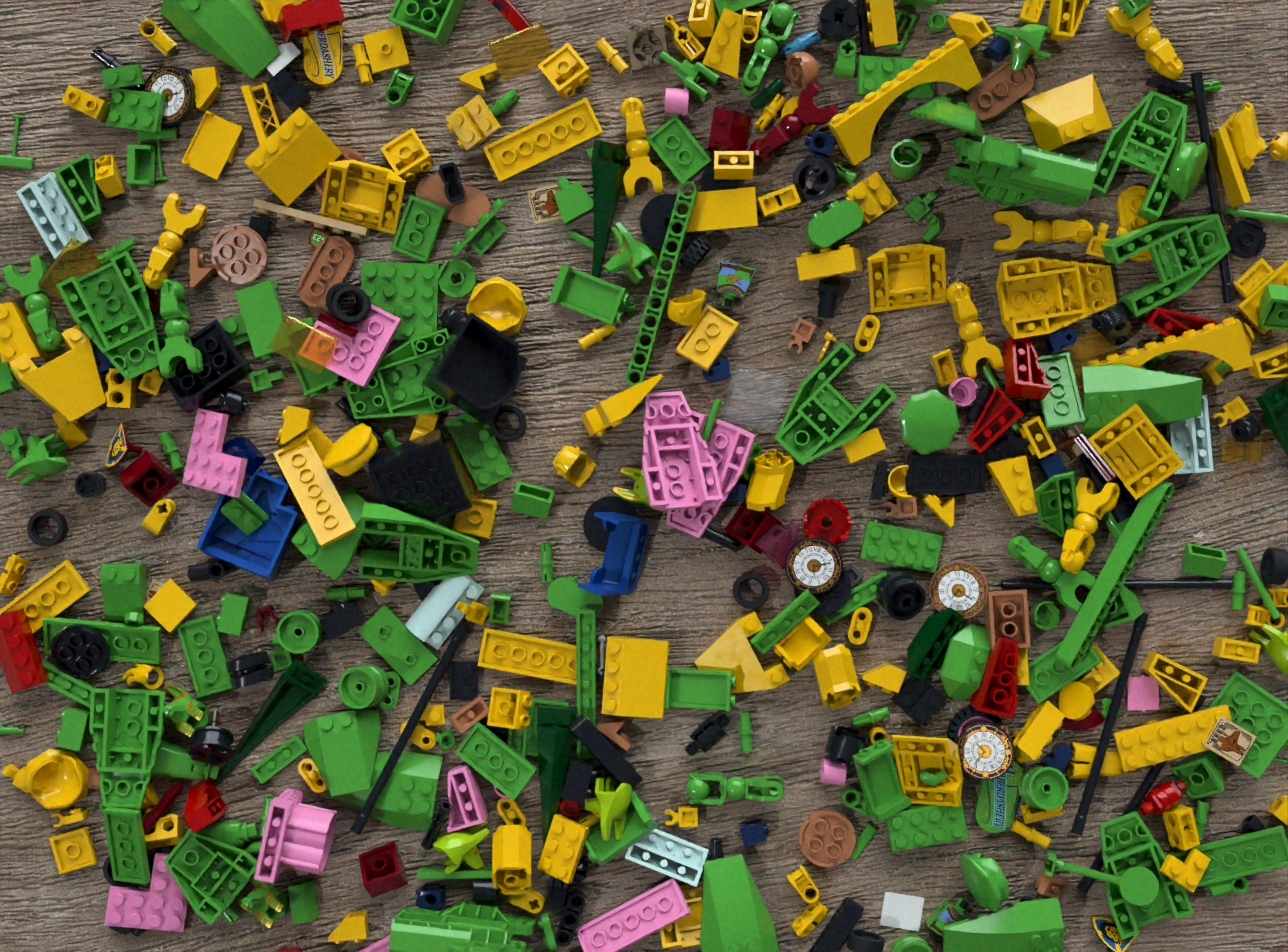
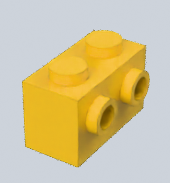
(733, 165)
(1037, 435)

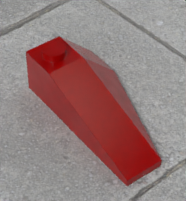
(999, 682)

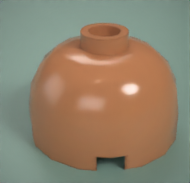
(801, 70)

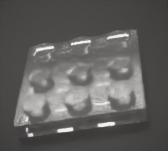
(755, 398)

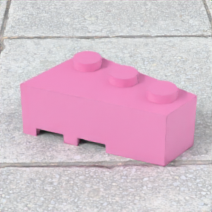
(465, 798)

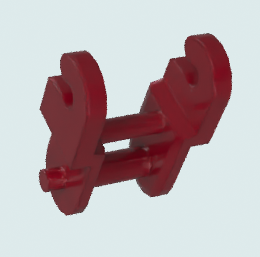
(260, 611)

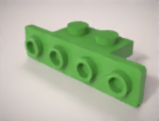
(484, 233)

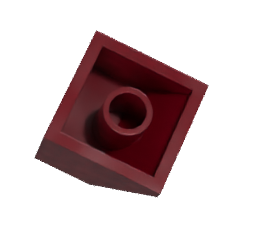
(729, 130)
(147, 479)
(750, 525)
(382, 870)

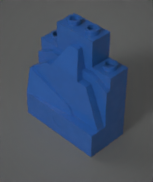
(267, 545)

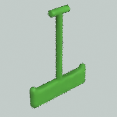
(165, 133)
(13, 161)
(863, 840)

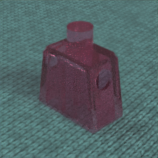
(777, 543)

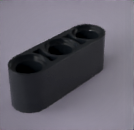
(567, 926)

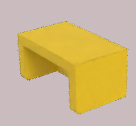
(863, 445)
(1236, 649)

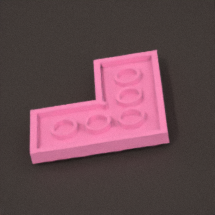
(360, 356)
(206, 464)
(153, 908)

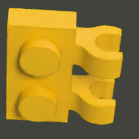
(1094, 244)

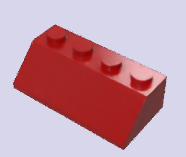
(20, 653)

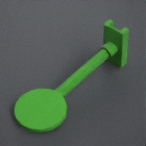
(1136, 884)

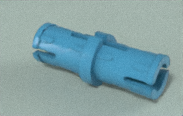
(801, 43)

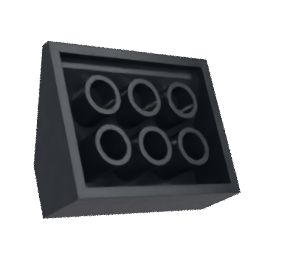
(222, 367)

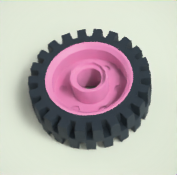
(966, 718)

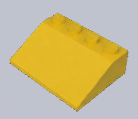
(293, 157)
(635, 677)

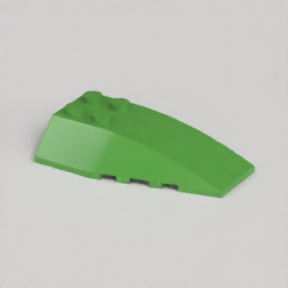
(225, 30)
(950, 114)
(115, 314)
(1117, 387)
(126, 740)
(408, 794)
(1128, 844)
(734, 910)
(1022, 928)

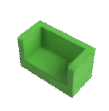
(141, 165)

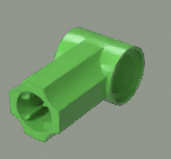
(1227, 887)

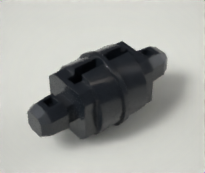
(707, 734)

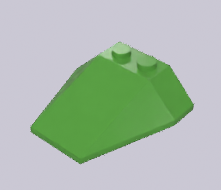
(337, 556)
(345, 749)
(210, 873)

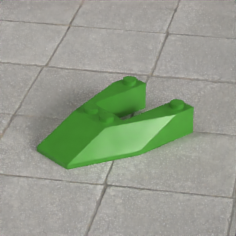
(1149, 142)
(1180, 252)
(822, 417)
(425, 552)

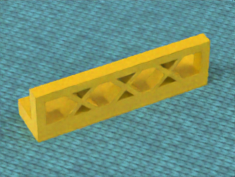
(255, 111)

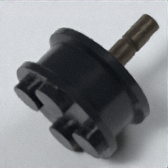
(815, 177)
(212, 743)

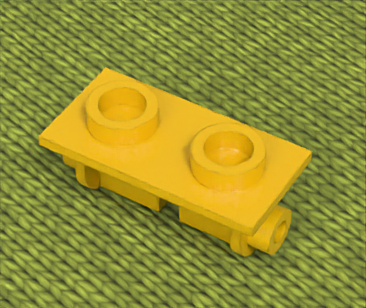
(10, 580)
(1032, 814)
(803, 924)

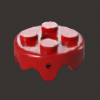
(829, 508)

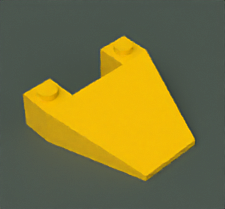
(67, 382)
(616, 407)
(734, 653)

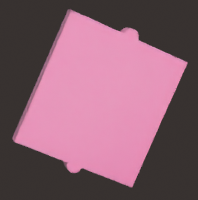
(1142, 693)

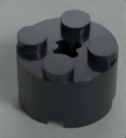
(837, 31)
(844, 743)

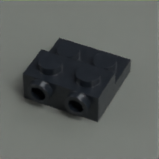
(919, 700)

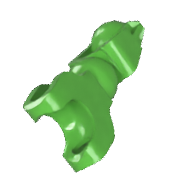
(767, 46)
(37, 303)
(178, 346)
(1050, 571)
(733, 788)

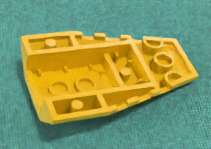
(1050, 294)

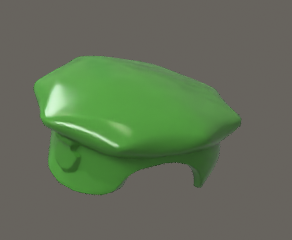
(1187, 169)
(929, 422)
(984, 880)

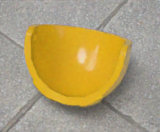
(896, 482)

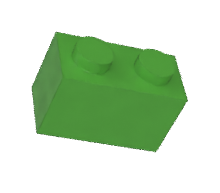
(234, 613)
(74, 729)

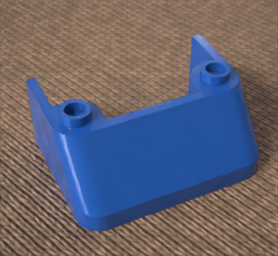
(622, 555)

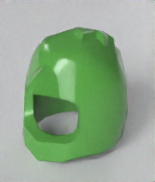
(905, 164)

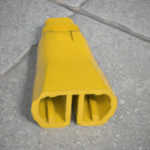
(1082, 760)

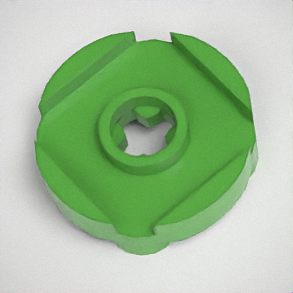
(446, 281)

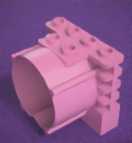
(295, 837)

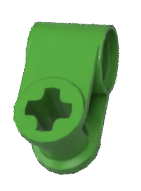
(1134, 7)
(845, 63)
(401, 85)
(858, 802)

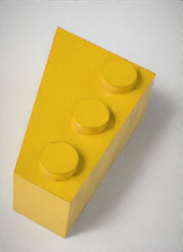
(1065, 18)
(883, 22)
(725, 45)
(829, 263)
(17, 335)
(1271, 362)
(1015, 484)
(1175, 679)
(1037, 732)

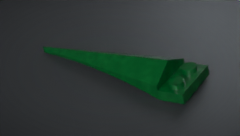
(607, 176)
(1275, 409)
(288, 695)
(554, 748)

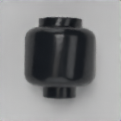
(450, 318)
(232, 402)
(1245, 429)

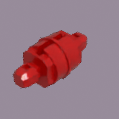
(1163, 797)

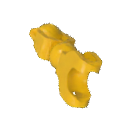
(1158, 52)
(638, 148)
(178, 226)
(1040, 231)
(971, 331)
(1078, 541)

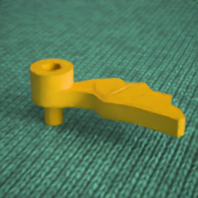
(828, 336)

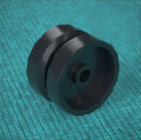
(900, 595)
(249, 669)

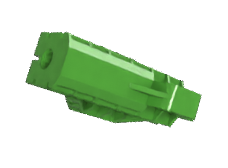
(1020, 174)
(460, 929)

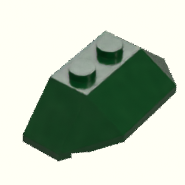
(931, 642)

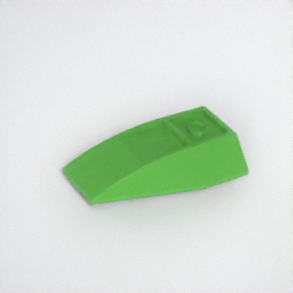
(398, 380)

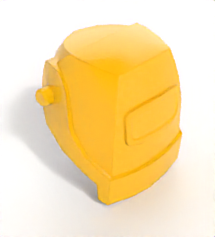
(686, 308)
(574, 465)

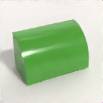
(532, 500)
(1203, 560)
(303, 901)

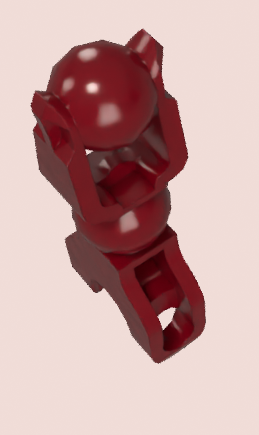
(793, 124)

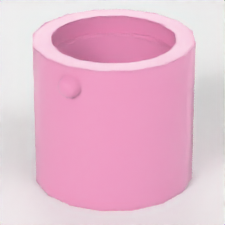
(676, 101)
(833, 772)

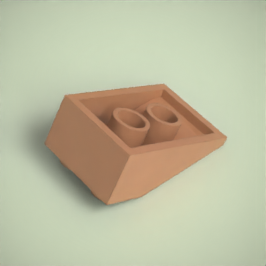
(1008, 617)

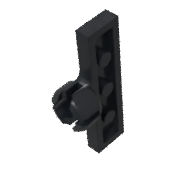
(558, 889)

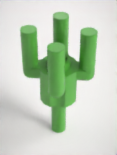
(691, 75)

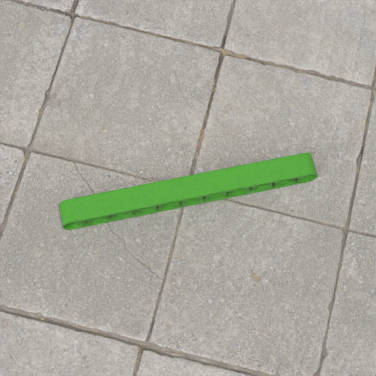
(660, 274)
(1113, 575)

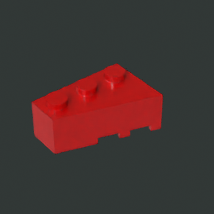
(309, 17)
(1174, 322)
(1022, 370)
(994, 421)
(203, 805)

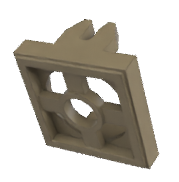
(632, 36)

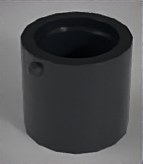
(90, 484)
(484, 891)

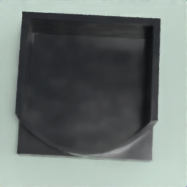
(476, 369)
(420, 478)

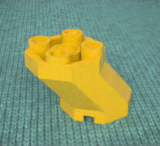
(1245, 135)
(769, 480)
(836, 677)
(512, 859)

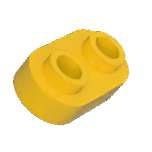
(866, 334)
(859, 625)
(418, 735)
(312, 776)
(510, 813)

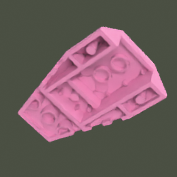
(730, 450)
(675, 456)

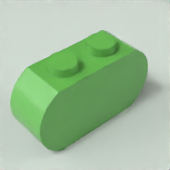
(834, 223)
(568, 597)

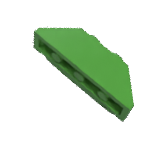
(1057, 503)
(965, 662)

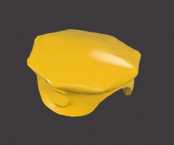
(498, 305)
(351, 450)
(57, 779)

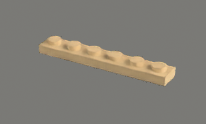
(304, 217)

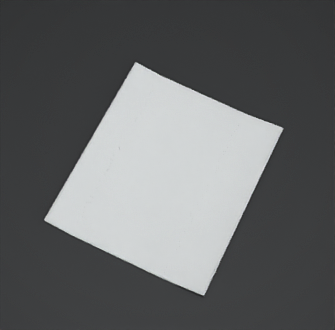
(288, 53)

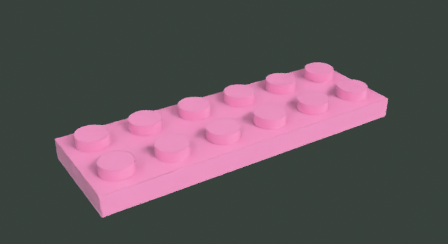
(635, 919)

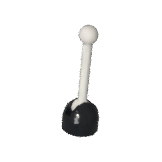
(601, 671)

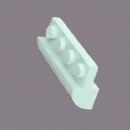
(53, 213)
(1192, 442)
(437, 613)
(669, 856)

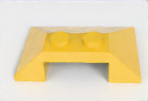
(1066, 114)
(363, 195)
(906, 277)
(1136, 451)
(929, 754)
(686, 931)

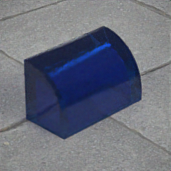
(244, 448)

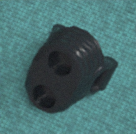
(1114, 325)

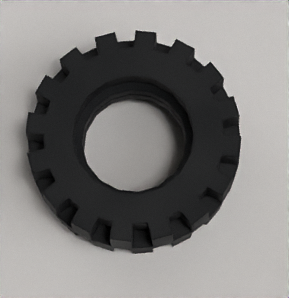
(695, 253)

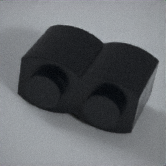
(289, 90)
(452, 179)

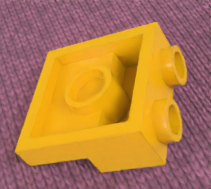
(565, 71)
(472, 123)
(407, 155)
(872, 197)
(509, 708)

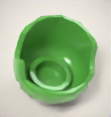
(1045, 615)

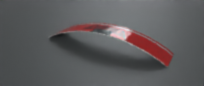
(511, 14)

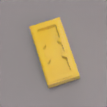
(1031, 11)
(1253, 278)

